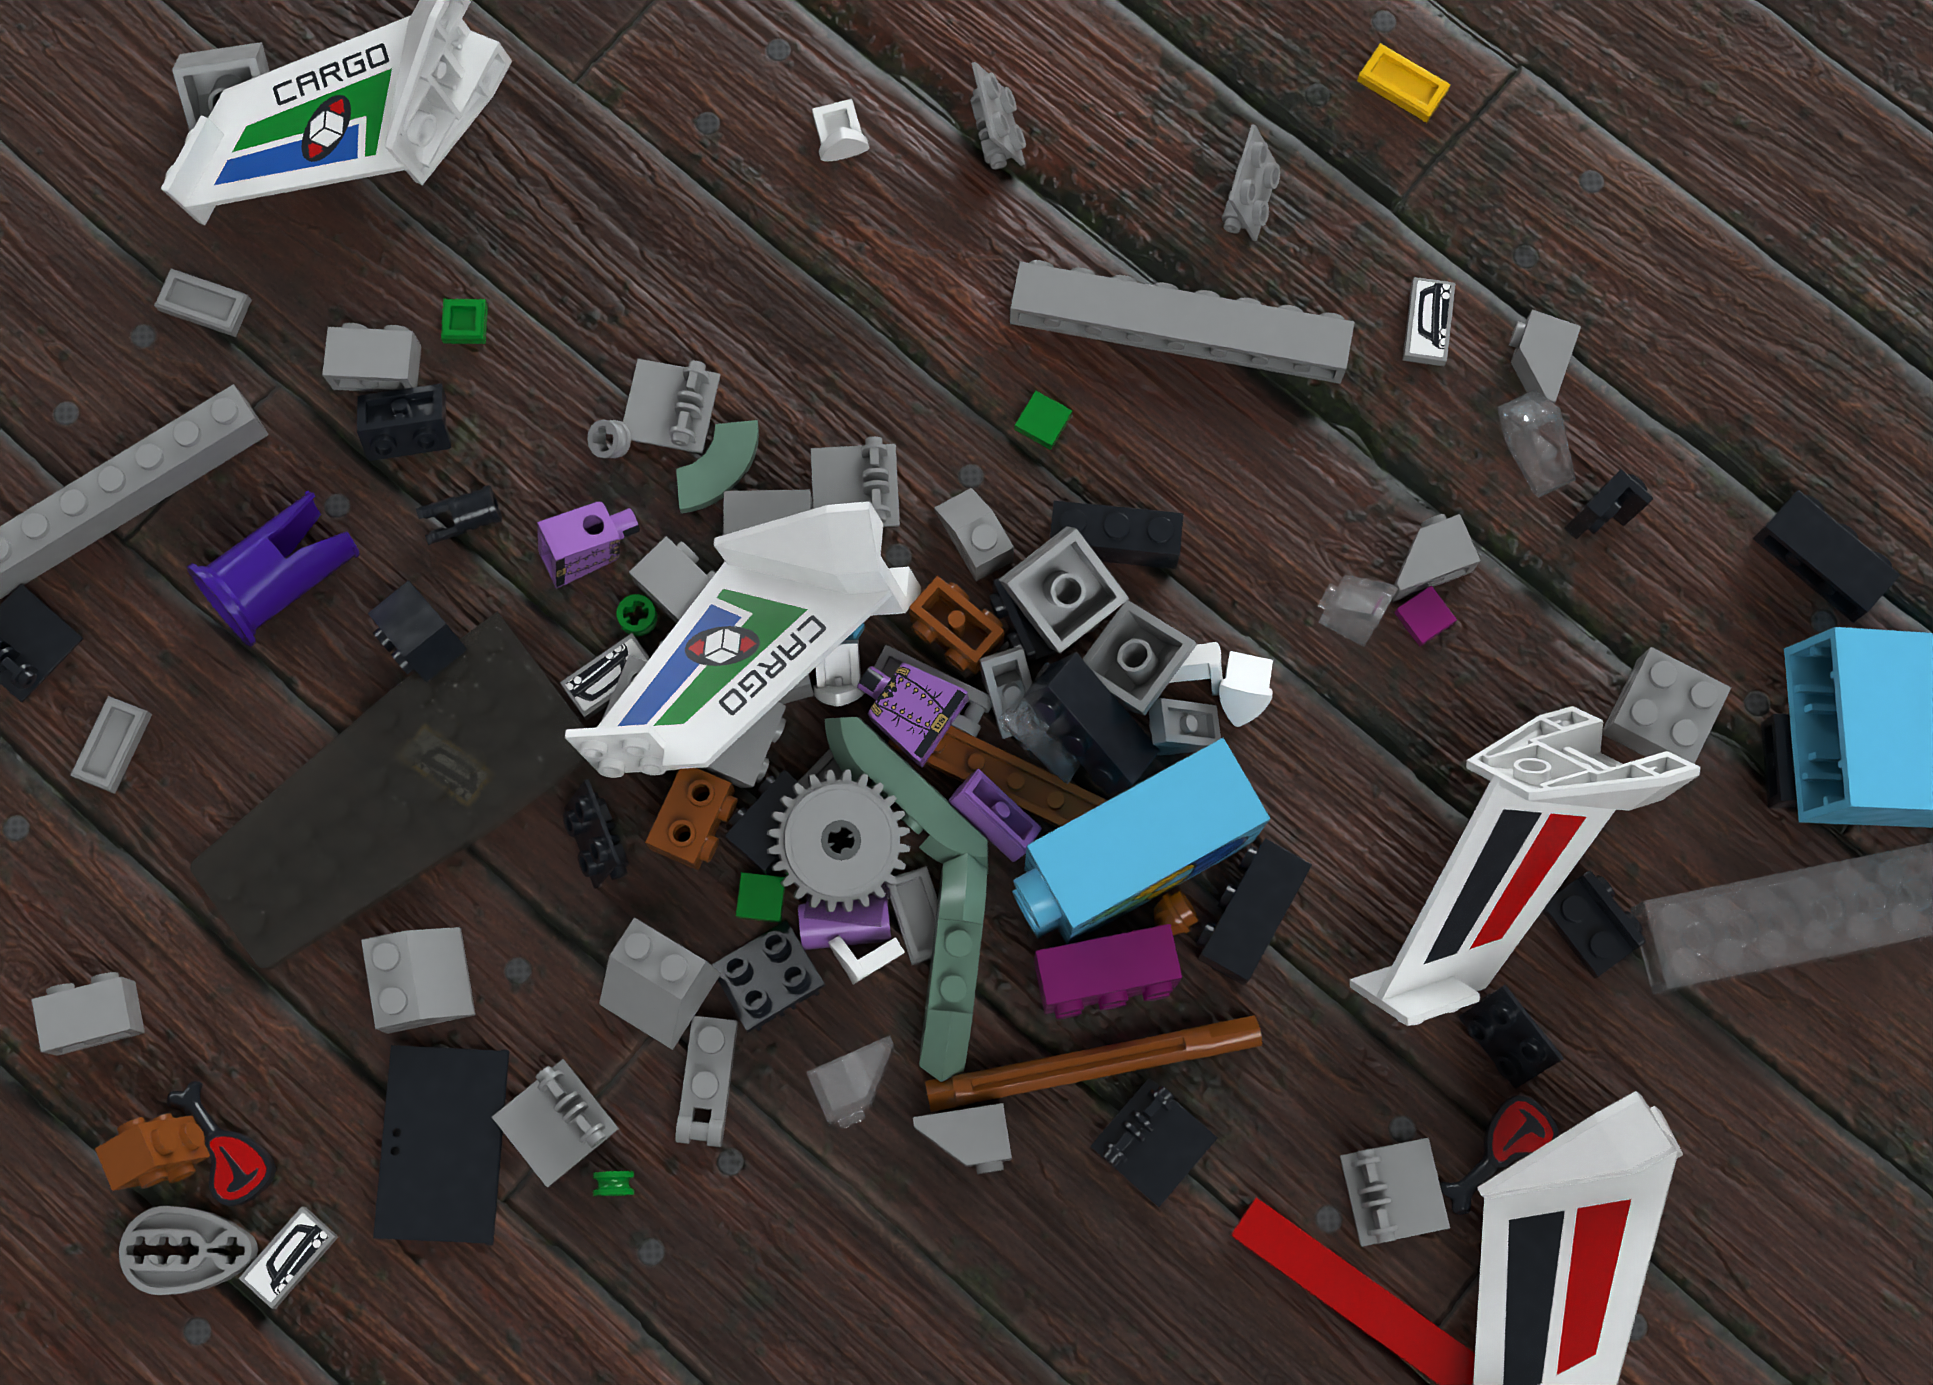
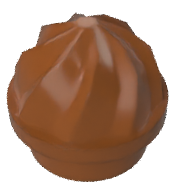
(1175, 911)

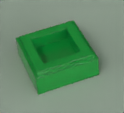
(464, 321)
(1043, 420)
(760, 898)

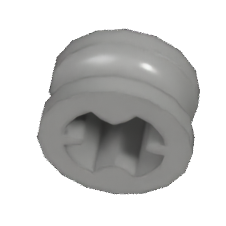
(597, 436)

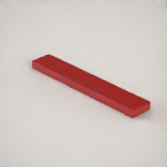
(1354, 1296)

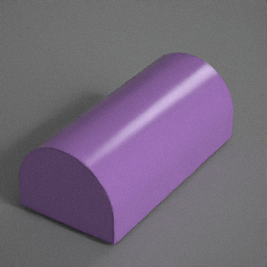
(995, 815)
(817, 933)

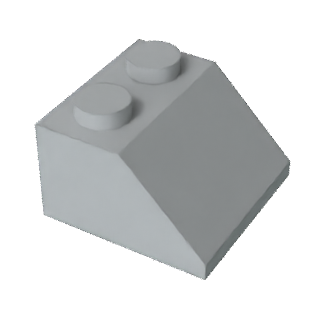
(206, 73)
(1137, 657)
(417, 978)
(655, 983)

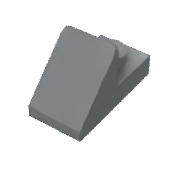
(1006, 681)
(1183, 726)

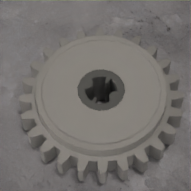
(852, 870)

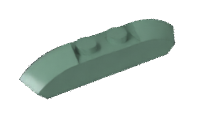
(864, 752)
(953, 967)

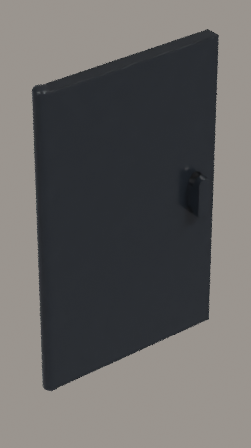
(446, 1146)

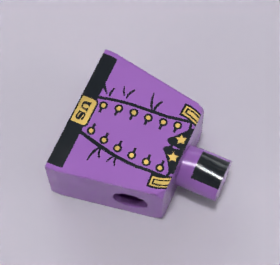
(582, 540)
(913, 708)

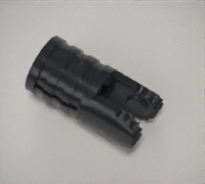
(467, 511)

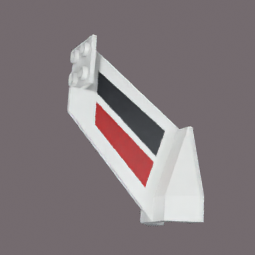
(1525, 837)
(1571, 1249)

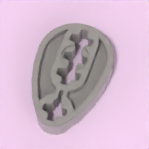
(179, 1224)

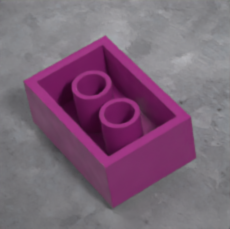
(1107, 971)

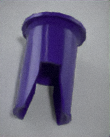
(255, 578)

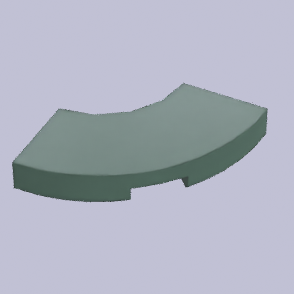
(720, 467)

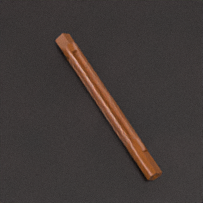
(1094, 1063)

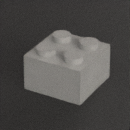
(1063, 589)
(1665, 707)

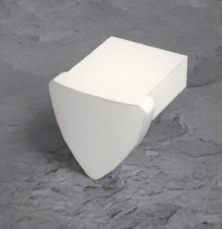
(839, 131)
(1202, 664)
(839, 675)
(1245, 687)
(869, 963)

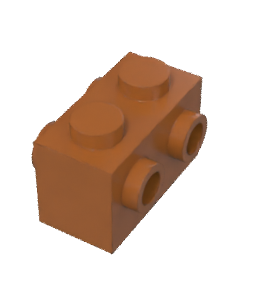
(956, 625)
(686, 815)
(152, 1151)

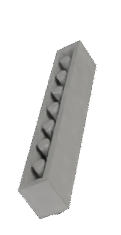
(1181, 321)
(126, 486)

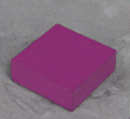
(1425, 616)

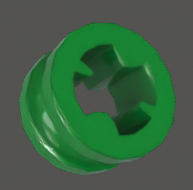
(629, 605)
(613, 1183)

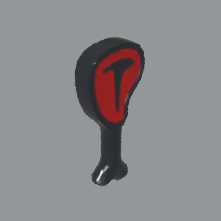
(1511, 1134)
(238, 1163)

